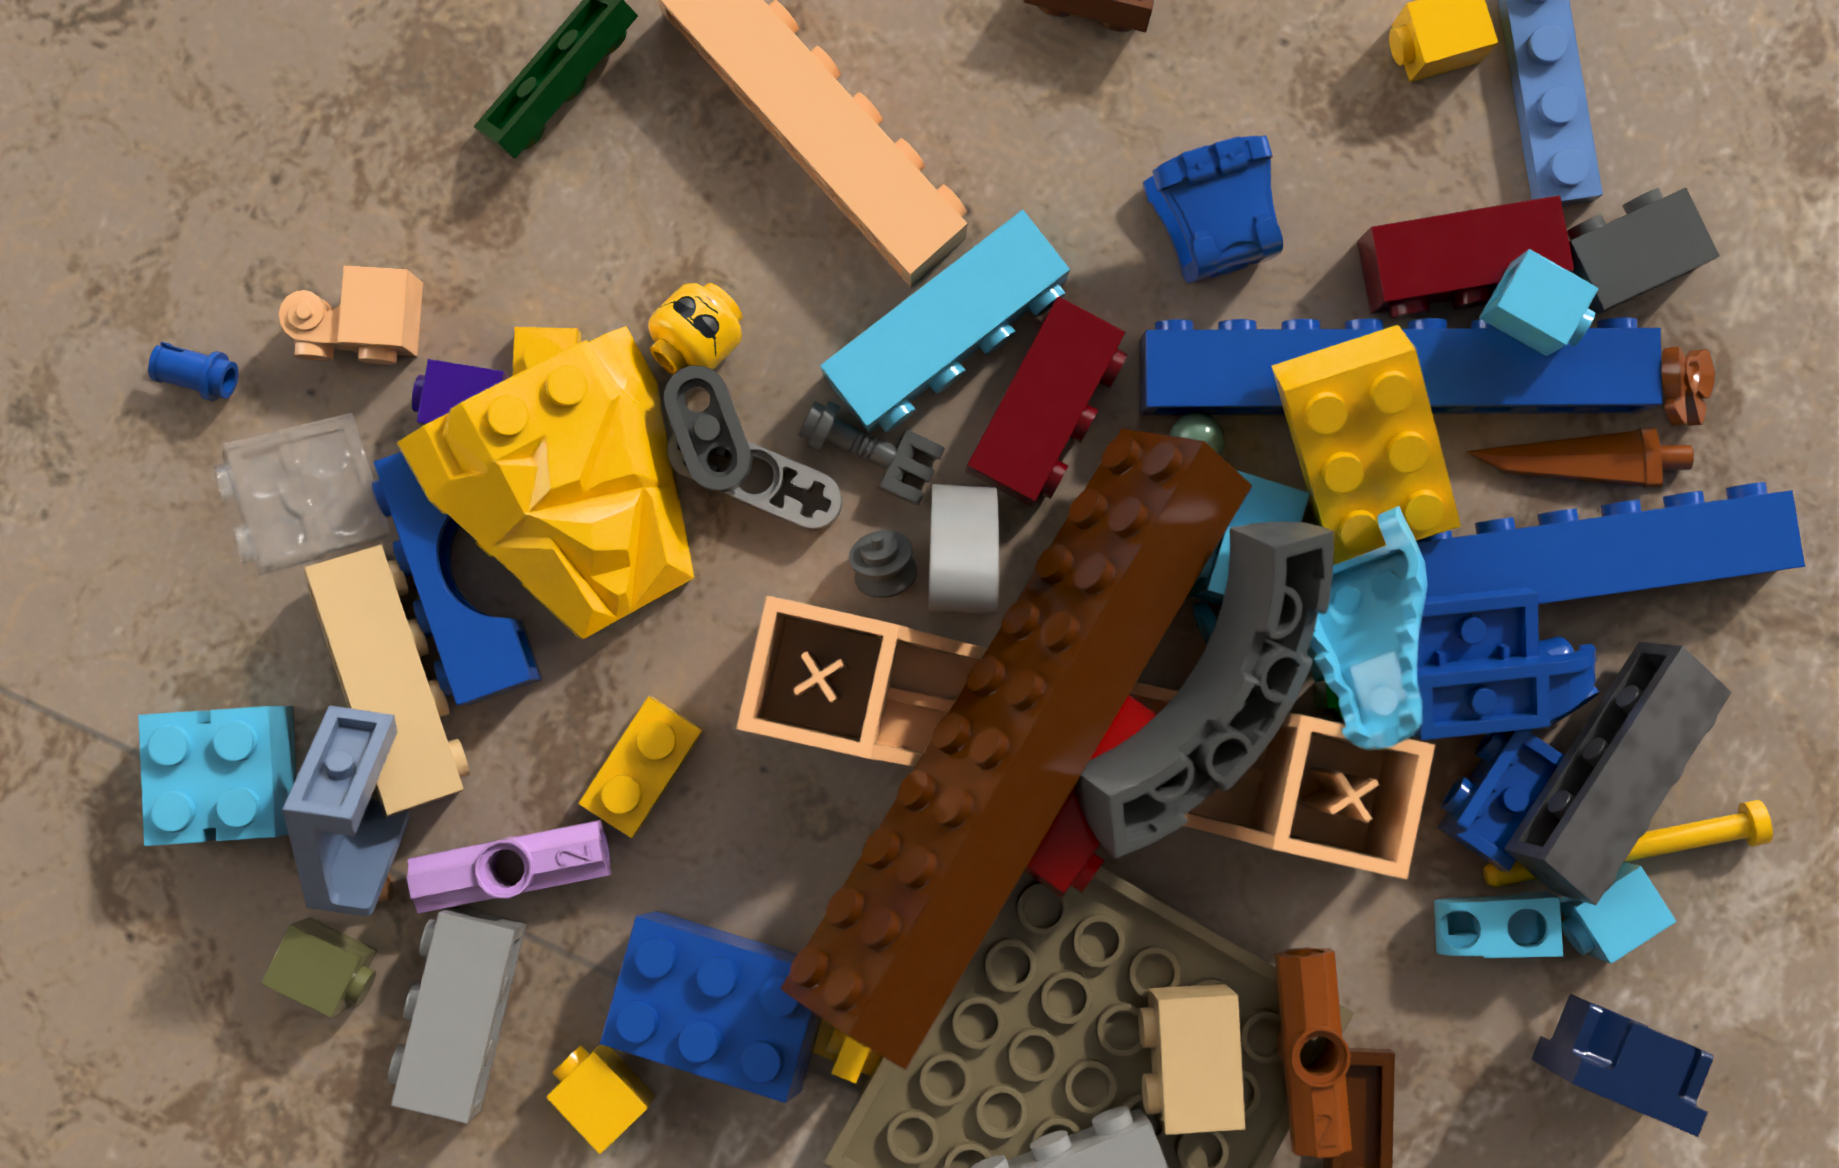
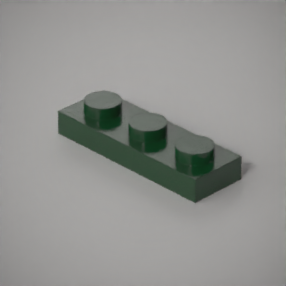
(555, 74)

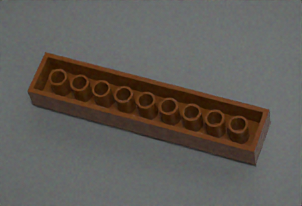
(1015, 742)

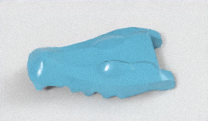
(1371, 637)

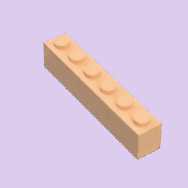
(825, 128)

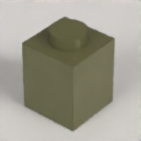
(321, 968)

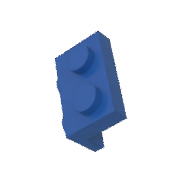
(1498, 793)

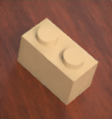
(1193, 1059)

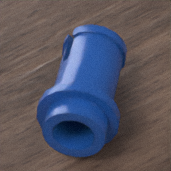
(208, 374)

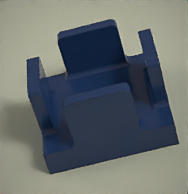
(1627, 1063)

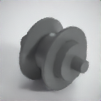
(883, 564)

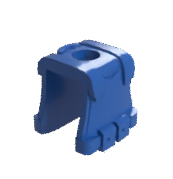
(1218, 206)

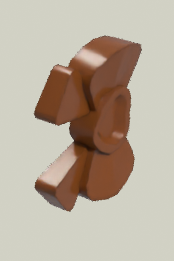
(1686, 384)

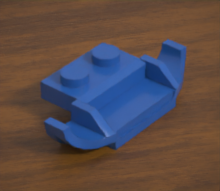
(1486, 669)

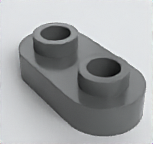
(707, 431)

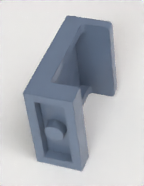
(333, 821)

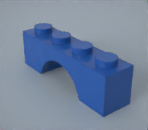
(477, 651)

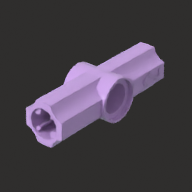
(471, 873)

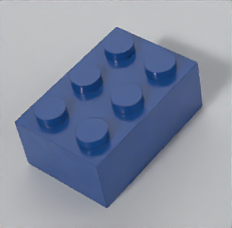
(711, 1007)

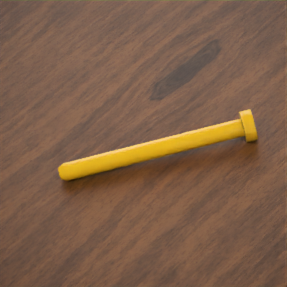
(1749, 823)

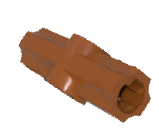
(1315, 1091)

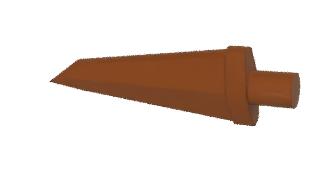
(1606, 458)

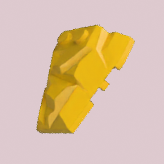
(565, 481)

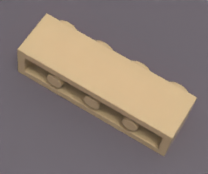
(382, 672)

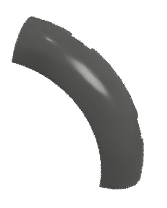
(1230, 699)

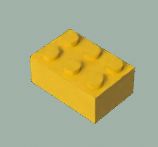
(1366, 440)

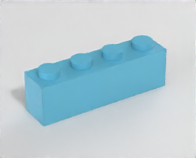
(946, 323)

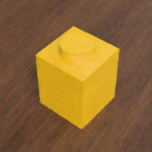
(1441, 36)
(599, 1095)

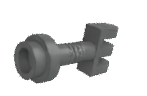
(898, 461)

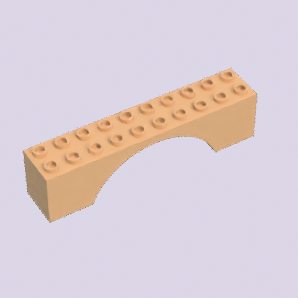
(886, 687)

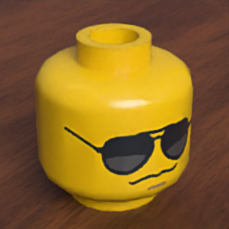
(695, 328)

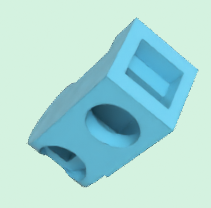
(1499, 925)

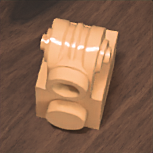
(374, 319)

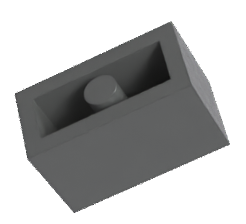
(1641, 250)

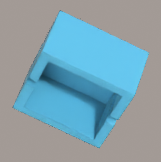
(216, 774)

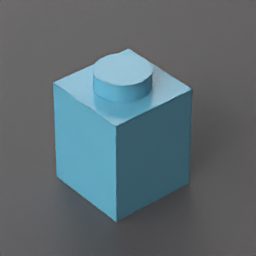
(1541, 304)
(1620, 921)

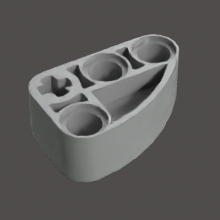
(964, 549)

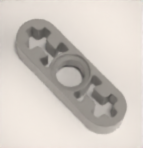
(792, 509)

